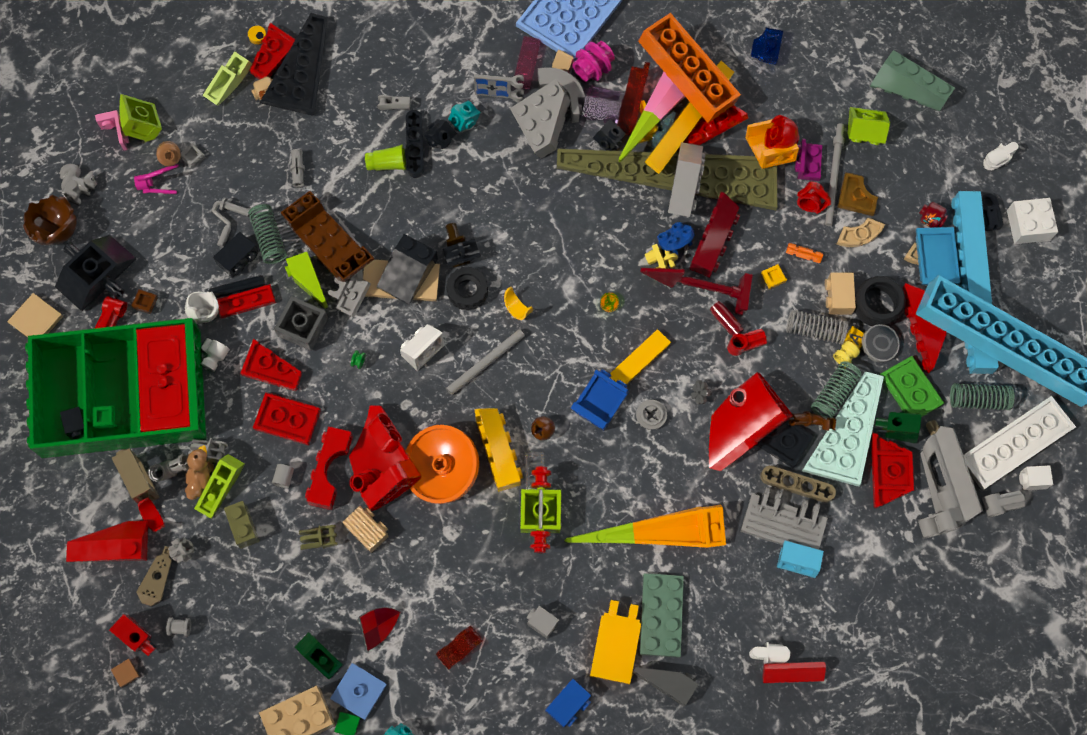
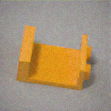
(767, 158)

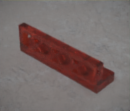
(633, 98)

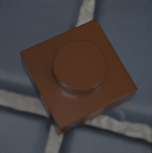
(144, 301)

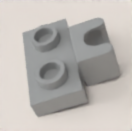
(350, 295)

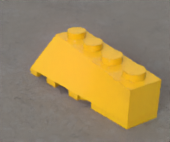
(497, 448)

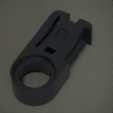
(992, 214)

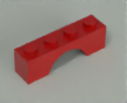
(335, 444)

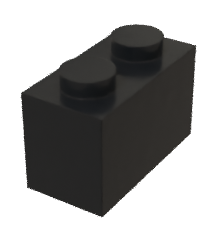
(236, 254)

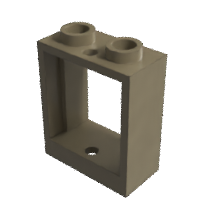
(134, 475)

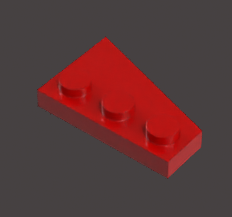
(272, 52)

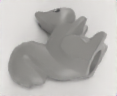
(72, 185)

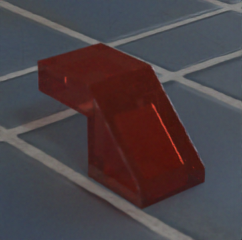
(459, 648)

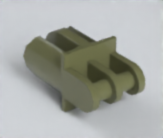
(318, 538)

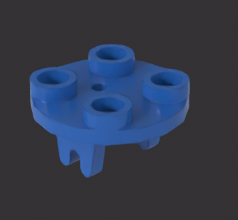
(676, 237)

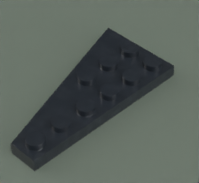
(299, 74)

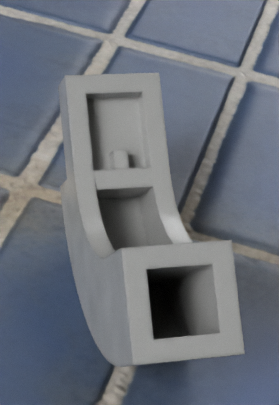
(570, 85)

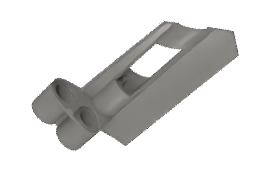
(958, 499)

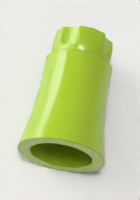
(386, 159)

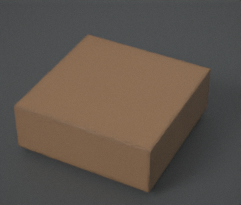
(125, 673)

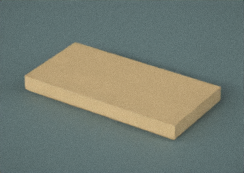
(375, 269)

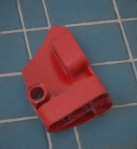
(740, 425)
(380, 462)

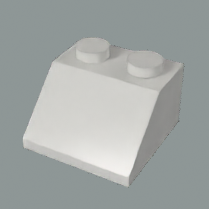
(422, 346)

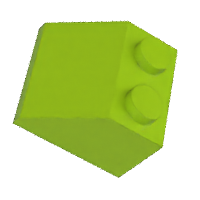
(868, 125)

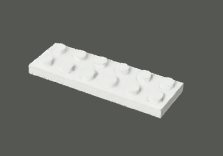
(1017, 442)

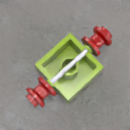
(540, 510)

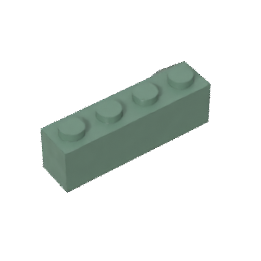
(912, 82)

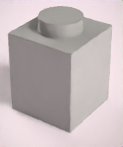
(542, 621)

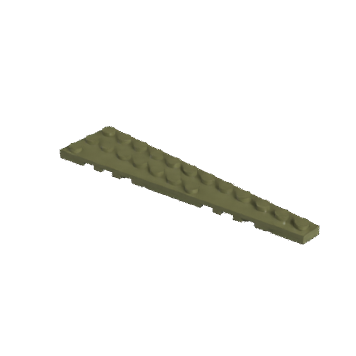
(734, 175)

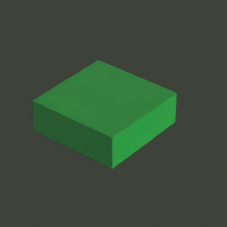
(103, 416)
(347, 724)

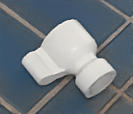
(216, 352)

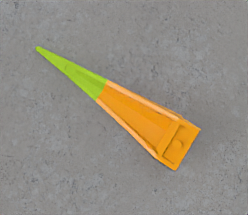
(688, 527)

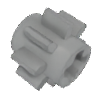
(181, 550)

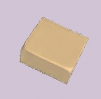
(563, 61)

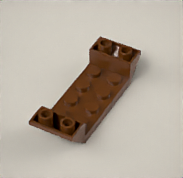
(326, 237)

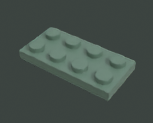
(661, 615)

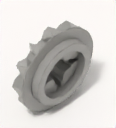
(650, 406)

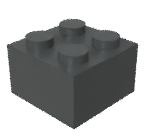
(301, 323)

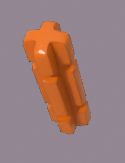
(804, 253)

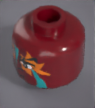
(933, 215)

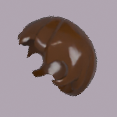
(50, 221)

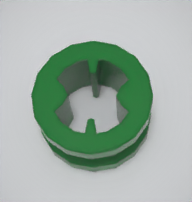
(358, 359)

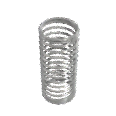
(841, 334)

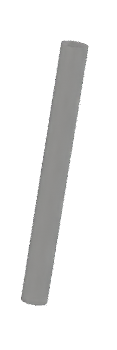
(485, 362)

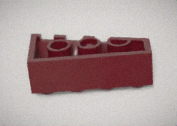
(715, 236)

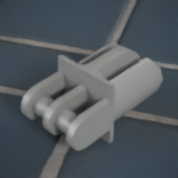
(211, 447)

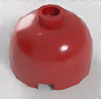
(782, 134)

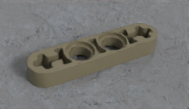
(797, 486)

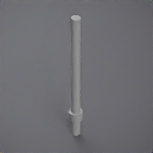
(838, 143)

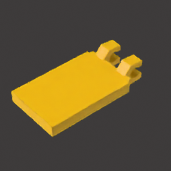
(616, 645)

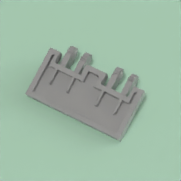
(783, 525)

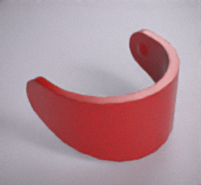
(150, 513)

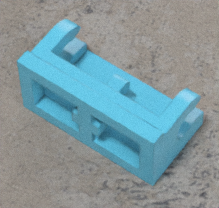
(800, 559)

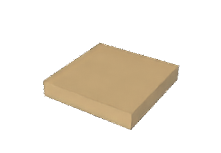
(35, 317)

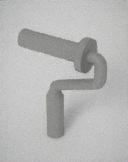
(229, 206)

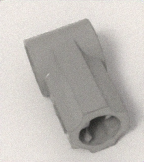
(998, 504)

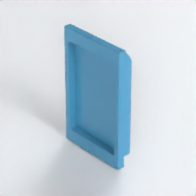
(937, 254)

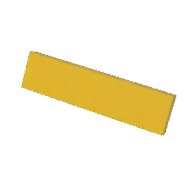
(640, 358)

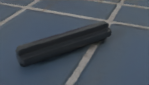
(238, 286)

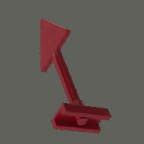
(671, 276)

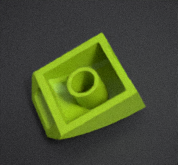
(139, 118)

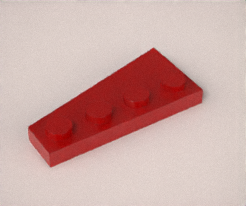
(705, 131)

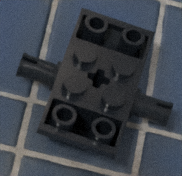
(93, 270)

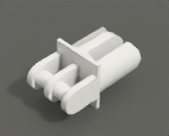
(1000, 156)
(771, 653)

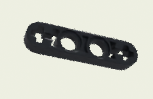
(414, 143)

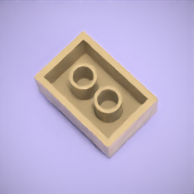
(299, 715)

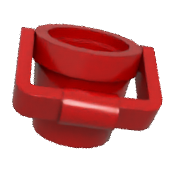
(810, 198)

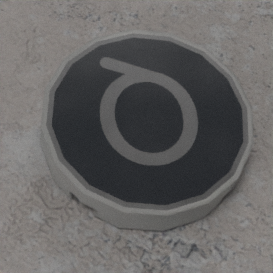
(880, 343)

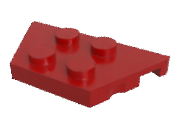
(890, 471)

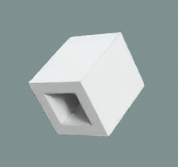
(1036, 477)

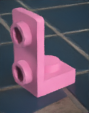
(110, 120)

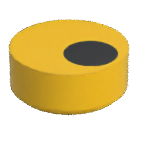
(256, 34)

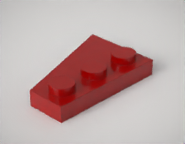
(269, 368)

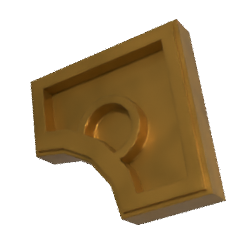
(855, 196)

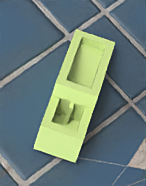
(227, 79)

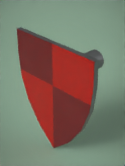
(377, 625)

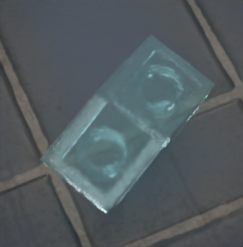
(665, 124)

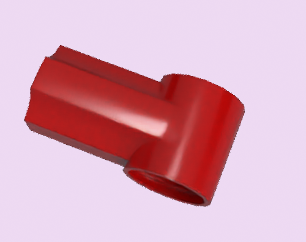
(111, 312)
(747, 341)

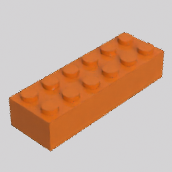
(689, 67)

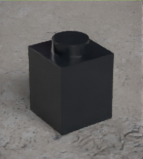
(73, 422)

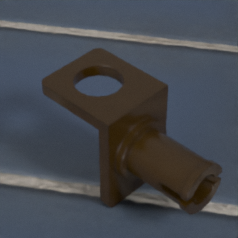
(454, 238)

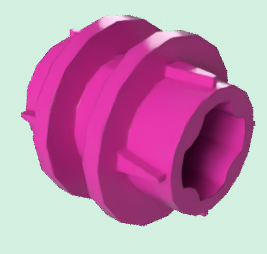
(593, 61)

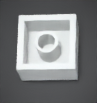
(1032, 221)

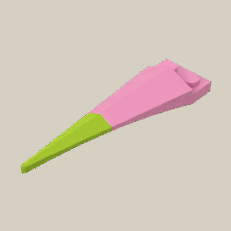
(661, 102)

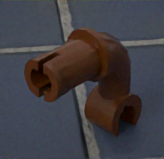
(807, 419)

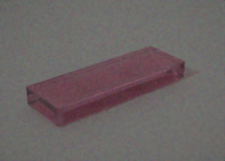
(527, 60)

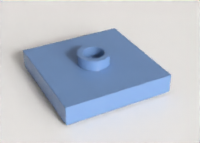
(358, 691)

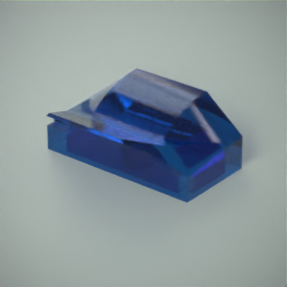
(767, 46)

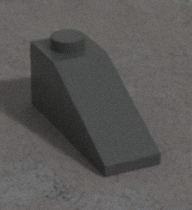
(673, 684)

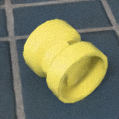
(846, 353)

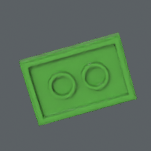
(911, 388)

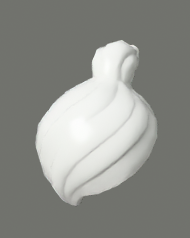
(201, 307)

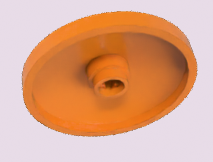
(446, 463)

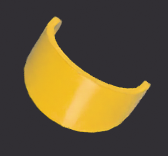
(515, 306)

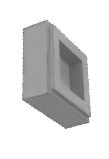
(192, 156)

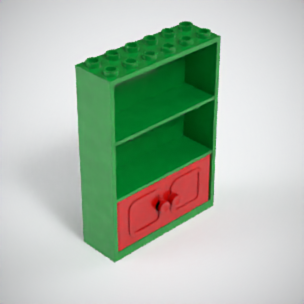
(140, 369)

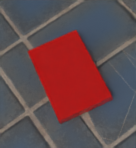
(286, 418)

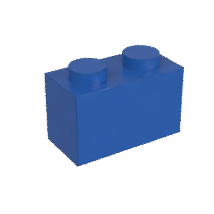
(568, 703)

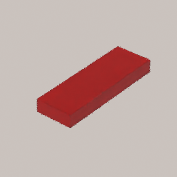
(246, 301)
(794, 672)

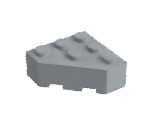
(543, 117)
(687, 179)

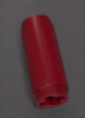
(726, 319)

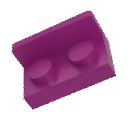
(809, 161)

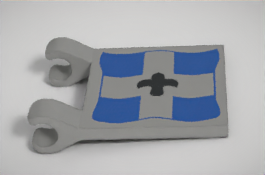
(498, 86)

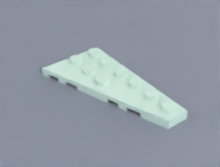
(844, 450)

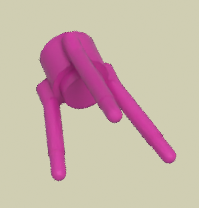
(144, 181)

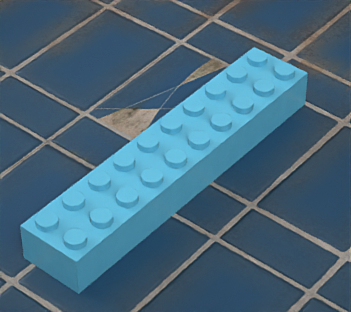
(1005, 339)

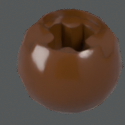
(543, 428)

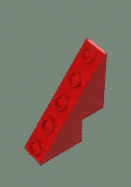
(928, 336)

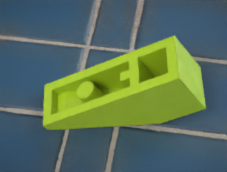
(305, 277)
(219, 485)

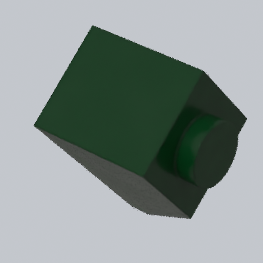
(318, 655)

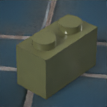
(241, 524)

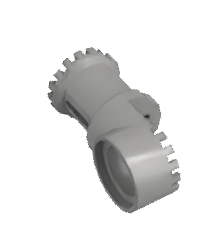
(168, 472)

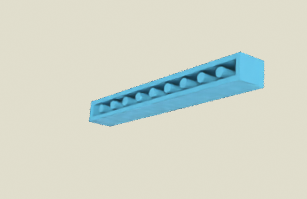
(973, 265)

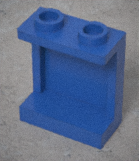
(600, 399)

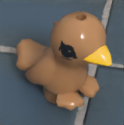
(198, 472)

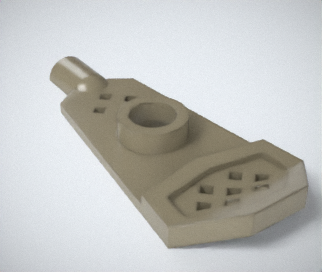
(151, 584)

